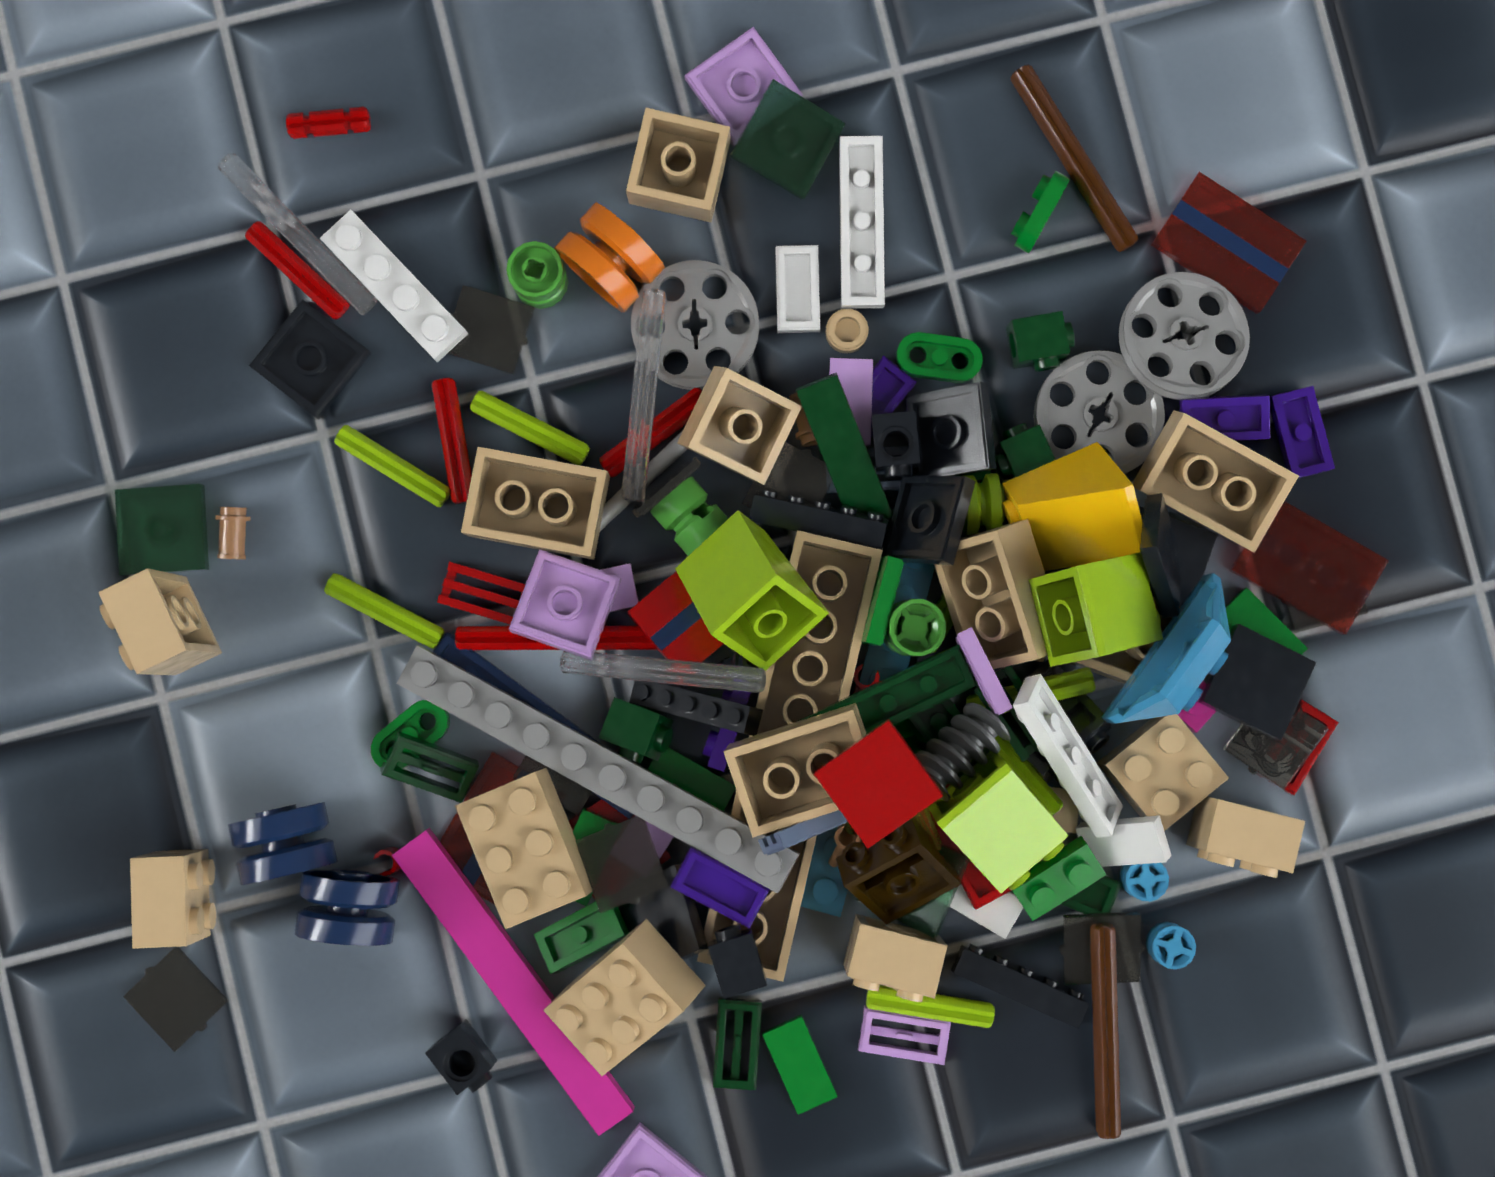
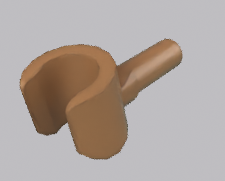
(842, 839)

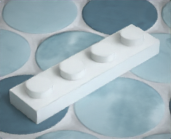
(861, 222)
(394, 285)
(1067, 755)

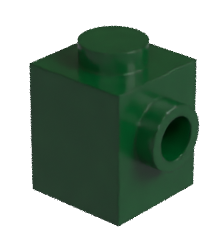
(1040, 341)
(1022, 451)
(636, 731)

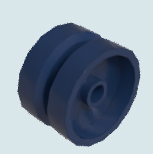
(282, 842)
(347, 907)

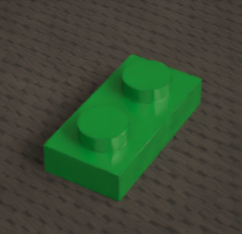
(1059, 878)
(580, 936)

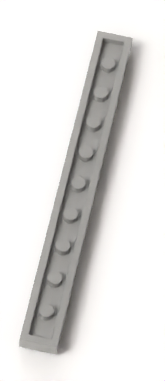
(595, 767)

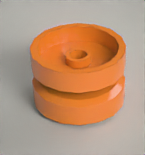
(614, 252)

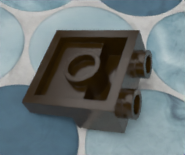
(897, 872)

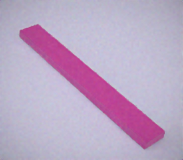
(509, 977)

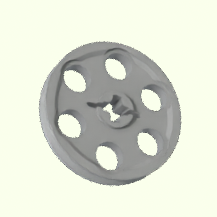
(710, 311)
(1190, 318)
(1089, 395)

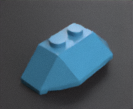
(1179, 663)

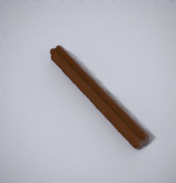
(1074, 158)
(1105, 1030)

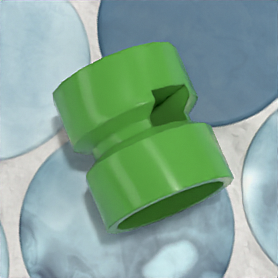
(537, 274)
(689, 515)
(915, 628)

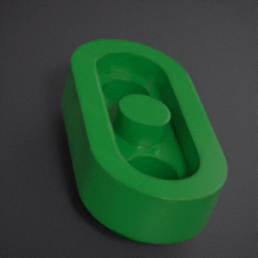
(1047, 194)
(938, 357)
(410, 724)

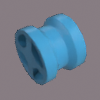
(1153, 879)
(1179, 949)

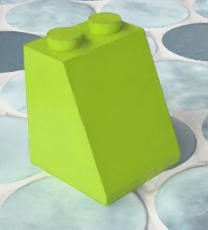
(749, 592)
(1096, 609)
(999, 824)

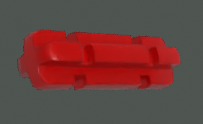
(328, 122)

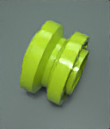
(985, 505)

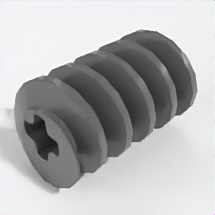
(961, 745)

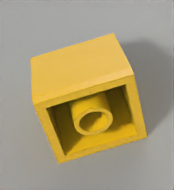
(1077, 509)

